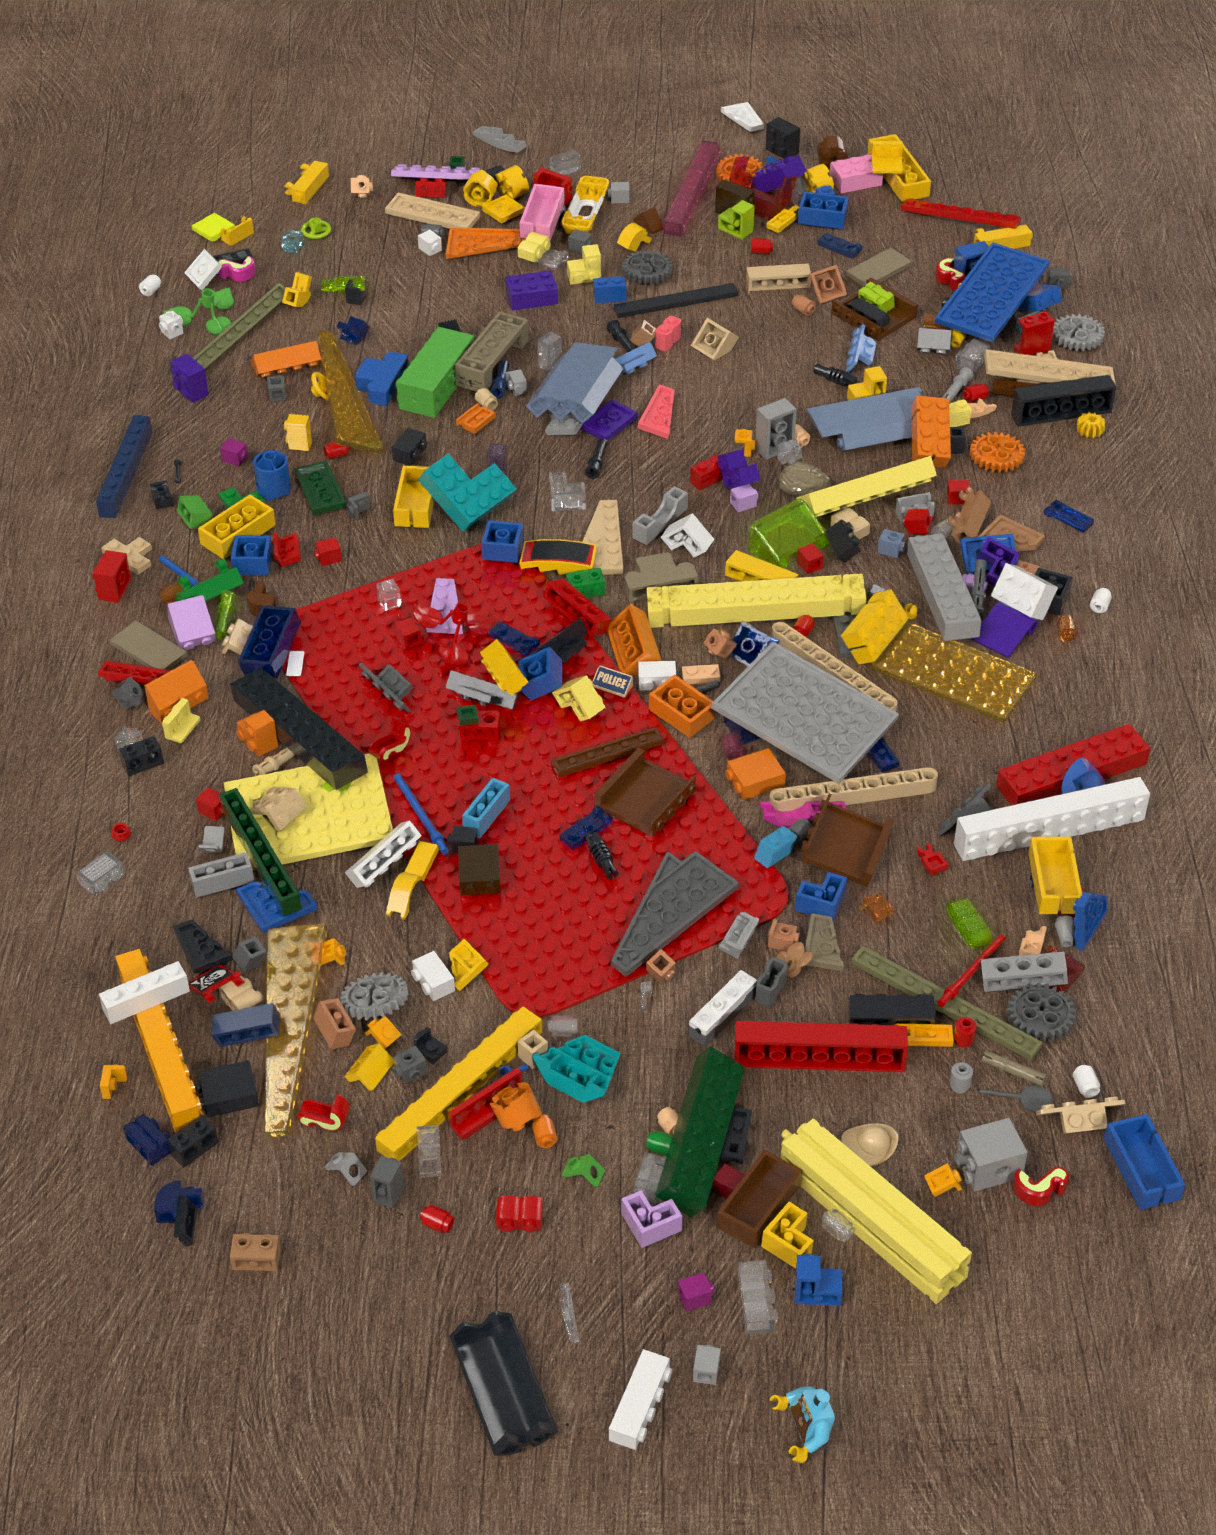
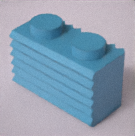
(775, 846)

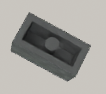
(387, 1181)

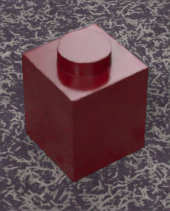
(726, 1180)

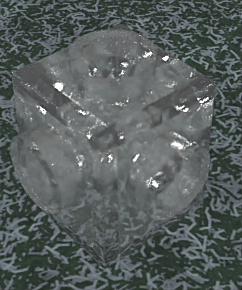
(788, 452)
(127, 736)

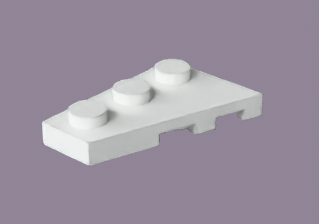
(744, 116)

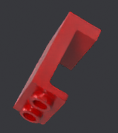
(551, 178)
(1036, 334)

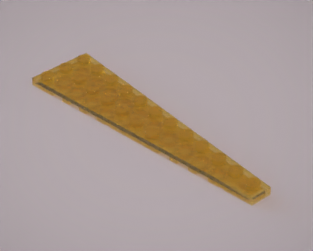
(348, 412)
(291, 985)

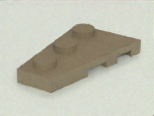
(823, 943)

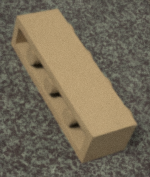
(778, 277)

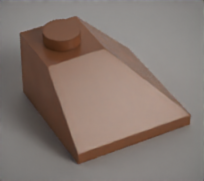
(828, 284)

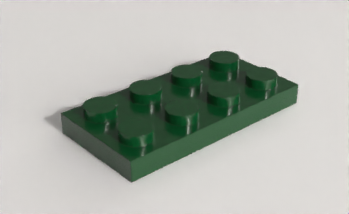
(320, 487)

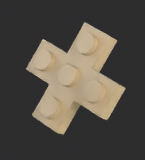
(134, 551)

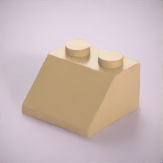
(714, 340)

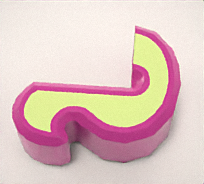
(237, 271)

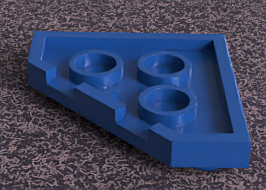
(264, 909)
(1088, 915)

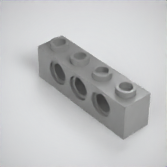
(1020, 971)

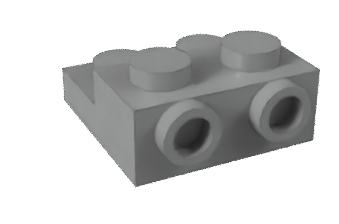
(567, 426)

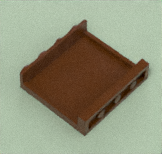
(902, 313)
(644, 794)
(845, 842)

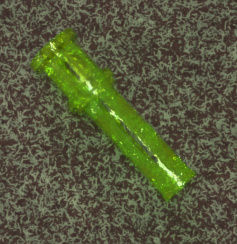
(225, 608)

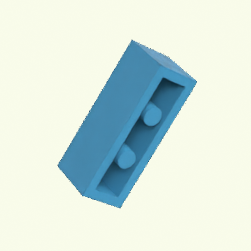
(487, 806)

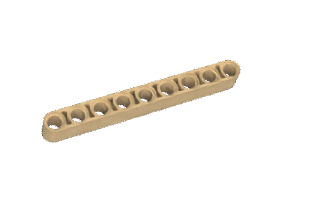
(811, 652)
(858, 789)

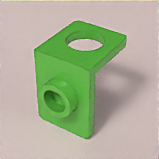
(582, 1165)

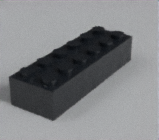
(1063, 400)

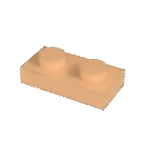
(700, 674)

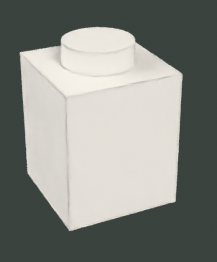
(429, 243)

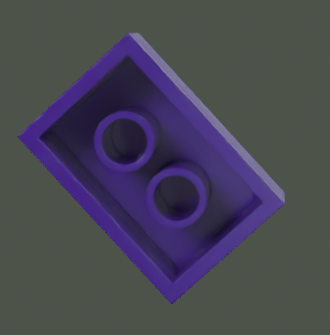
(773, 174)
(531, 290)

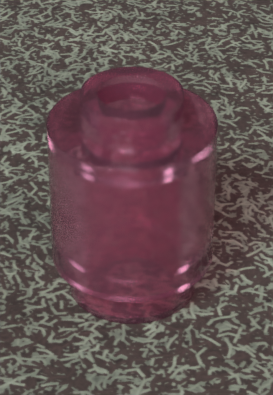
(732, 746)

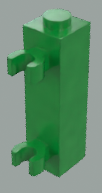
(212, 586)

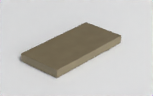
(879, 267)
(148, 647)

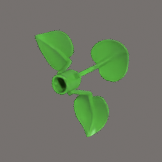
(210, 299)

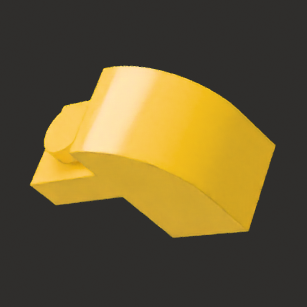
(632, 236)
(299, 293)

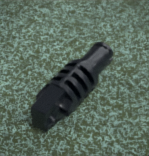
(835, 375)
(601, 855)

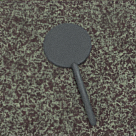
(1031, 1097)

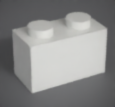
(654, 673)
(433, 976)

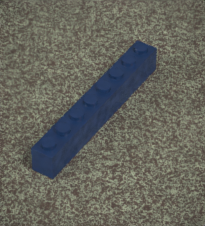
(124, 466)

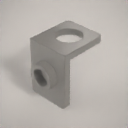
(213, 839)
(342, 1162)

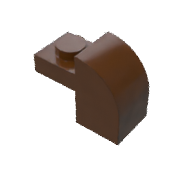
(259, 597)

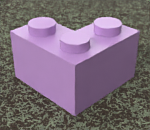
(648, 1222)

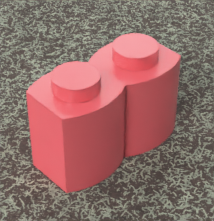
(668, 333)

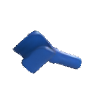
(506, 1069)

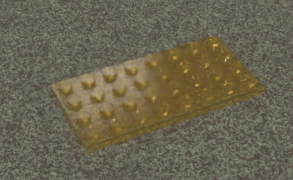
(954, 672)

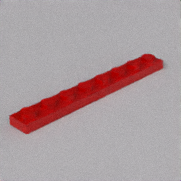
(959, 213)

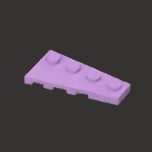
(444, 600)

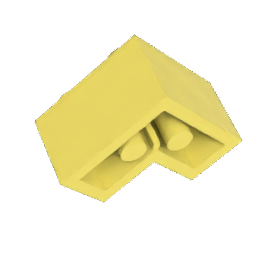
(586, 268)
(580, 696)

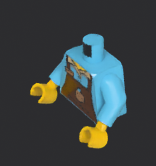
(812, 1418)

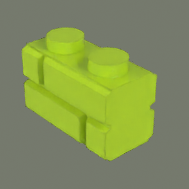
(877, 296)

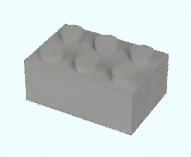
(774, 426)

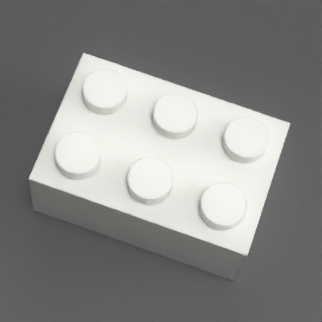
(1024, 591)

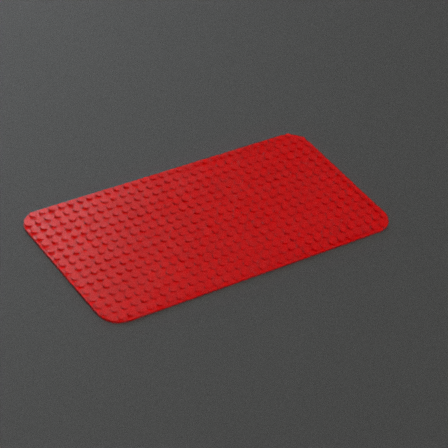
(556, 911)

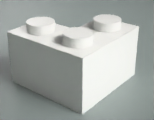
(689, 533)

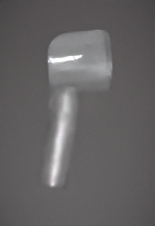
(645, 988)

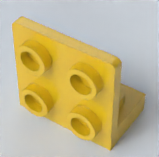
(887, 157)

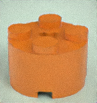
(515, 1106)

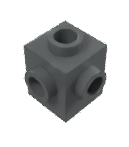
(128, 693)
(409, 1065)

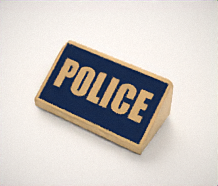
(612, 681)

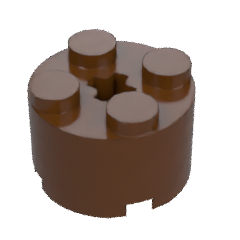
(831, 150)

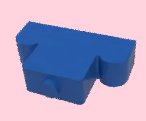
(380, 377)

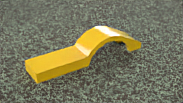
(405, 881)

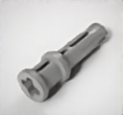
(959, 382)

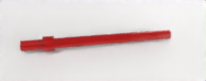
(953, 990)

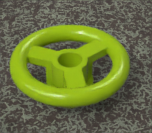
(316, 226)

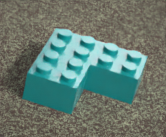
(463, 498)

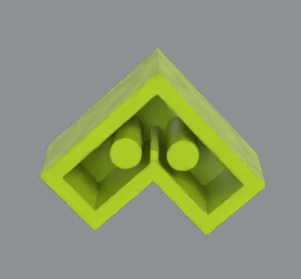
(737, 220)

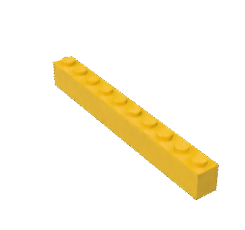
(457, 1085)

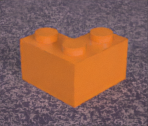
(258, 732)

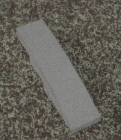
(496, 138)

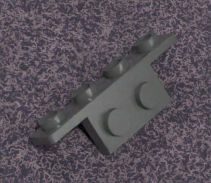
(392, 682)
(971, 805)

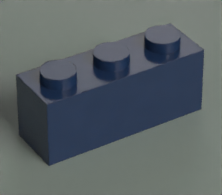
(246, 1025)

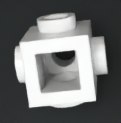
(171, 324)

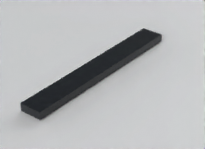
(675, 300)

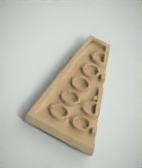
(605, 533)

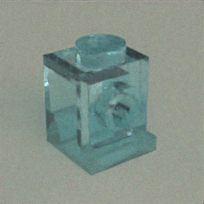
(290, 245)

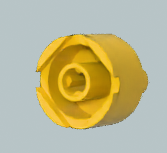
(817, 177)
(512, 182)
(479, 188)

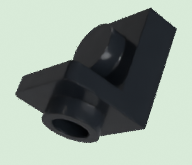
(429, 1046)

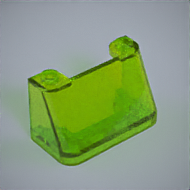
(784, 531)

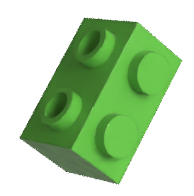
(193, 511)

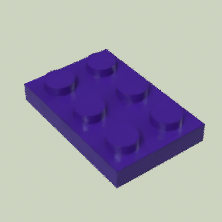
(609, 420)

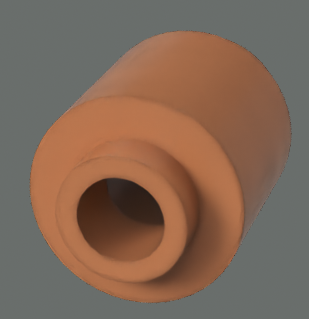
(803, 305)

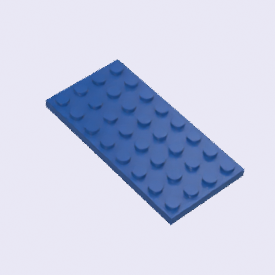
(992, 292)

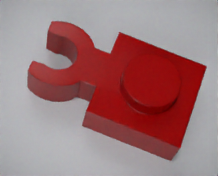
(932, 862)

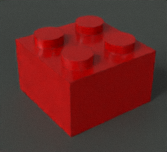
(112, 576)

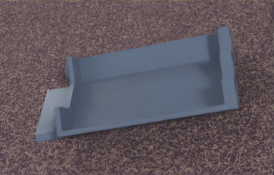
(577, 382)
(867, 419)

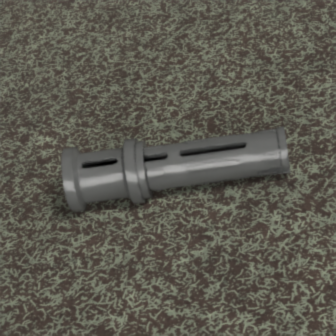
(978, 585)

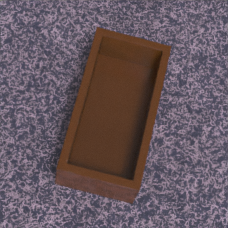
(759, 1198)

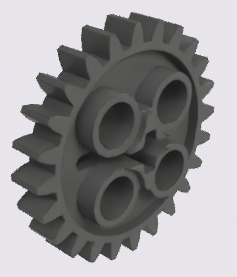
(647, 267)
(1041, 1012)

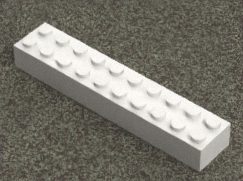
(1051, 817)

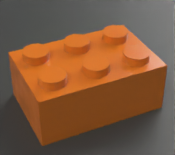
(681, 706)

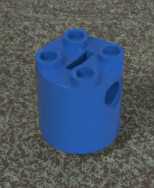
(272, 474)

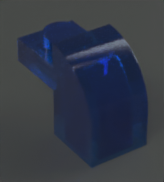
(354, 330)
(167, 1200)

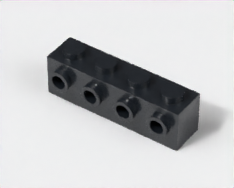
(891, 1009)

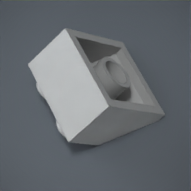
(933, 340)

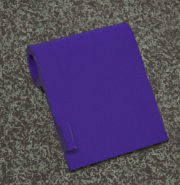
(1005, 629)

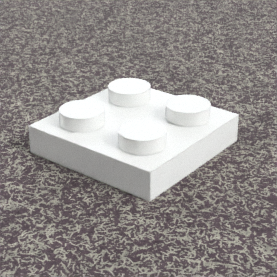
(203, 269)

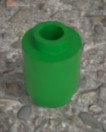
(659, 1142)

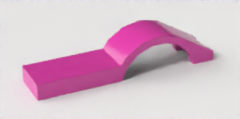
(787, 818)

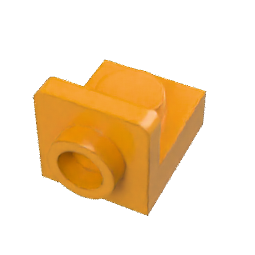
(333, 951)
(110, 1076)
(943, 1180)

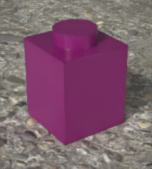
(234, 452)
(695, 1291)

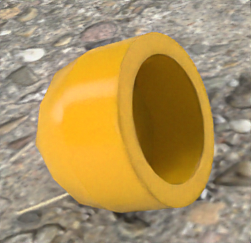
(912, 610)

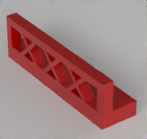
(120, 671)
(477, 1116)

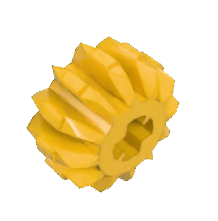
(1090, 425)

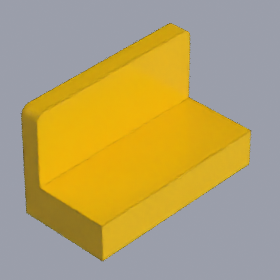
(370, 1066)

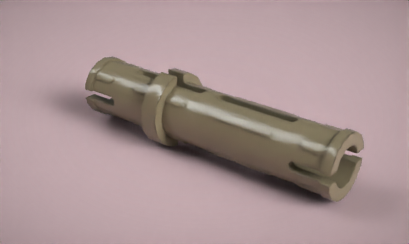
(1014, 1068)

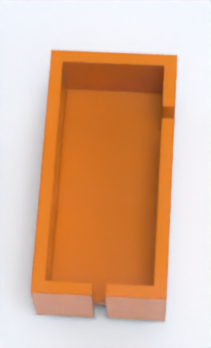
(931, 429)

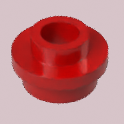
(120, 832)

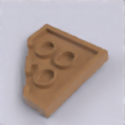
(1024, 537)

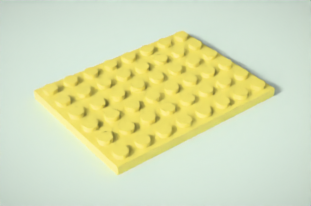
(329, 822)

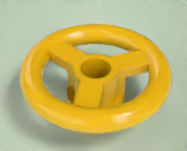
(319, 388)

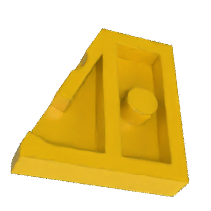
(465, 963)

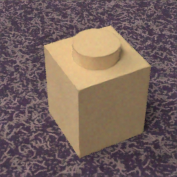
(529, 1045)

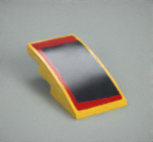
(558, 555)

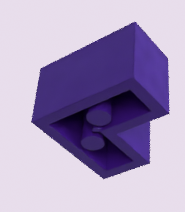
(735, 469)
(996, 556)

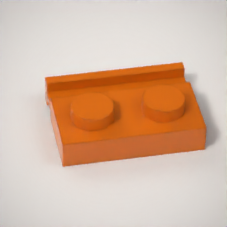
(475, 418)

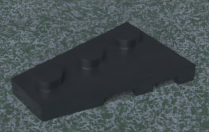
(199, 948)

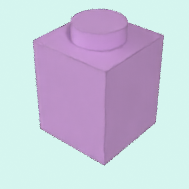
(743, 497)

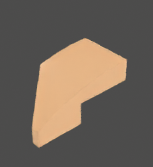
(981, 408)
(1033, 942)

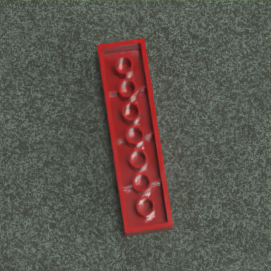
(1044, 774)
(821, 1046)

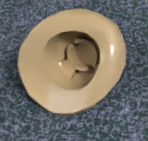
(871, 1142)

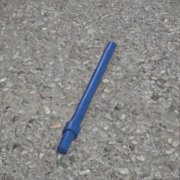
(435, 836)

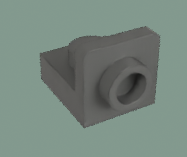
(358, 504)

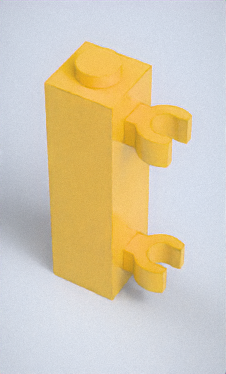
(310, 181)
(1007, 236)

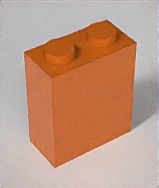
(755, 774)

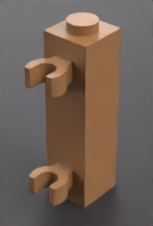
(971, 516)

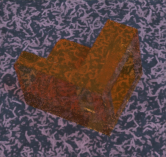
(929, 320)

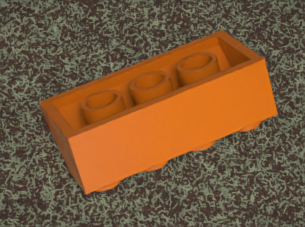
(286, 358)
(632, 640)

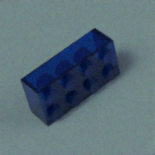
(270, 640)

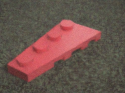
(658, 413)

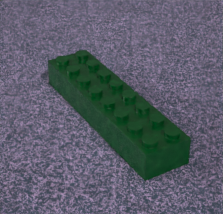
(700, 1131)

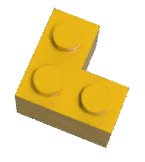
(873, 384)
(785, 1236)

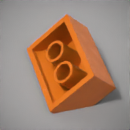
(171, 687)

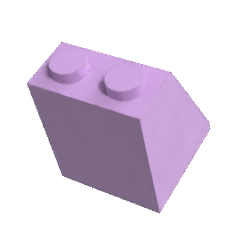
(191, 622)

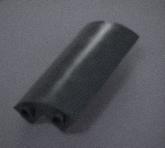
(503, 1384)

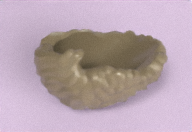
(802, 479)

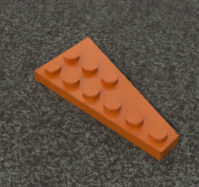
(480, 240)

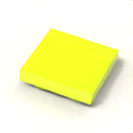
(211, 227)

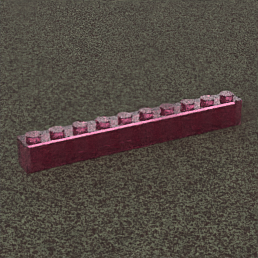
(692, 188)

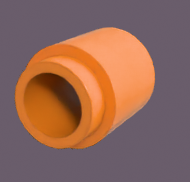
(544, 1131)

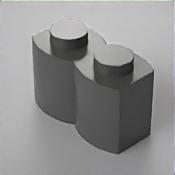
(771, 982)

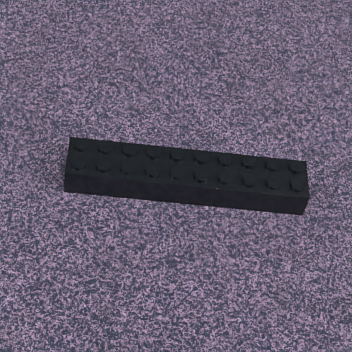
(301, 729)

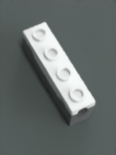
(722, 1008)

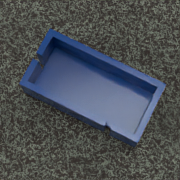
(1145, 1169)

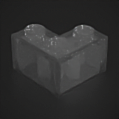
(566, 495)

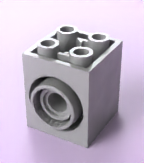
(990, 1154)

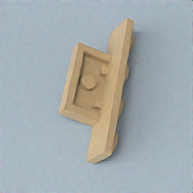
(1082, 1117)

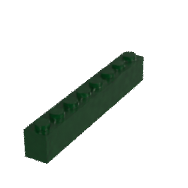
(260, 852)

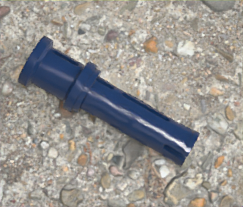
(499, 383)

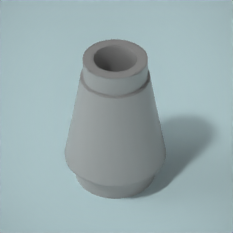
(1065, 930)

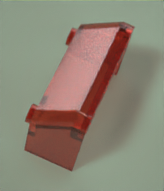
(765, 204)

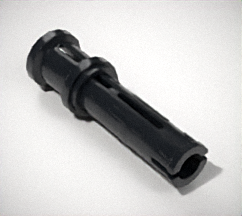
(619, 334)
(595, 462)

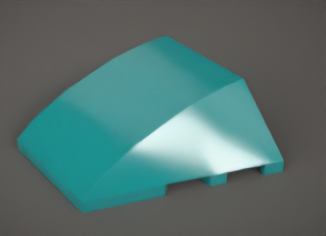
(579, 1067)

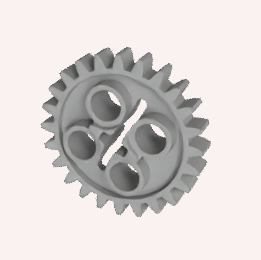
(1078, 332)
(374, 996)

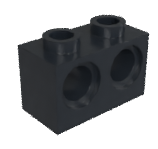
(141, 756)
(192, 1141)

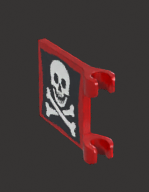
(213, 979)

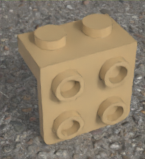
(280, 806)

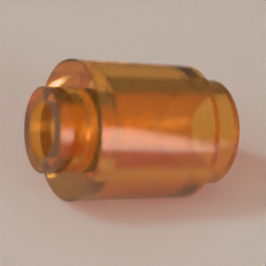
(168, 592)
(1066, 628)

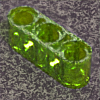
(969, 923)

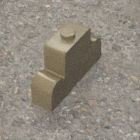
(657, 571)

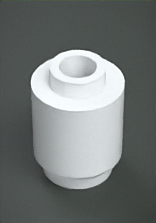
(149, 285)
(1101, 600)
(1086, 1081)

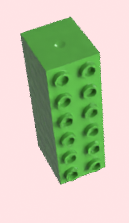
(431, 374)

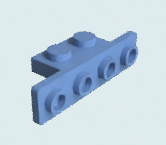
(861, 348)
(636, 357)

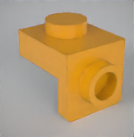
(745, 436)
(383, 1031)

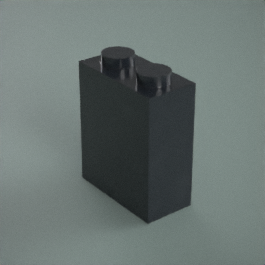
(227, 1089)

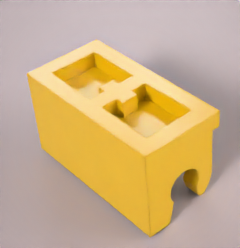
(238, 232)

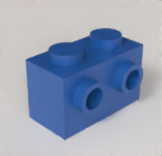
(609, 289)

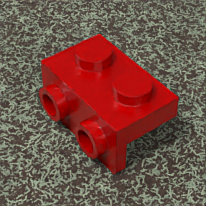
(428, 188)
(286, 549)

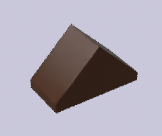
(650, 220)

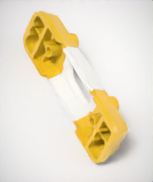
(588, 192)

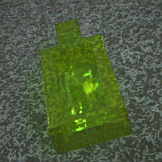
(339, 283)

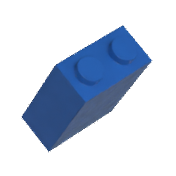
(1041, 297)

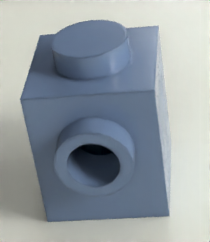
(891, 543)

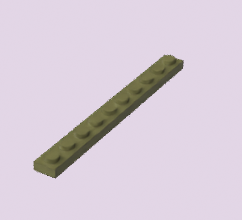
(240, 327)
(957, 1008)

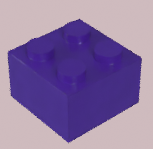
(189, 378)

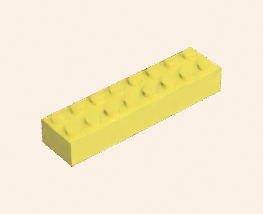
(870, 486)

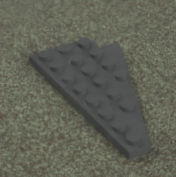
(672, 903)

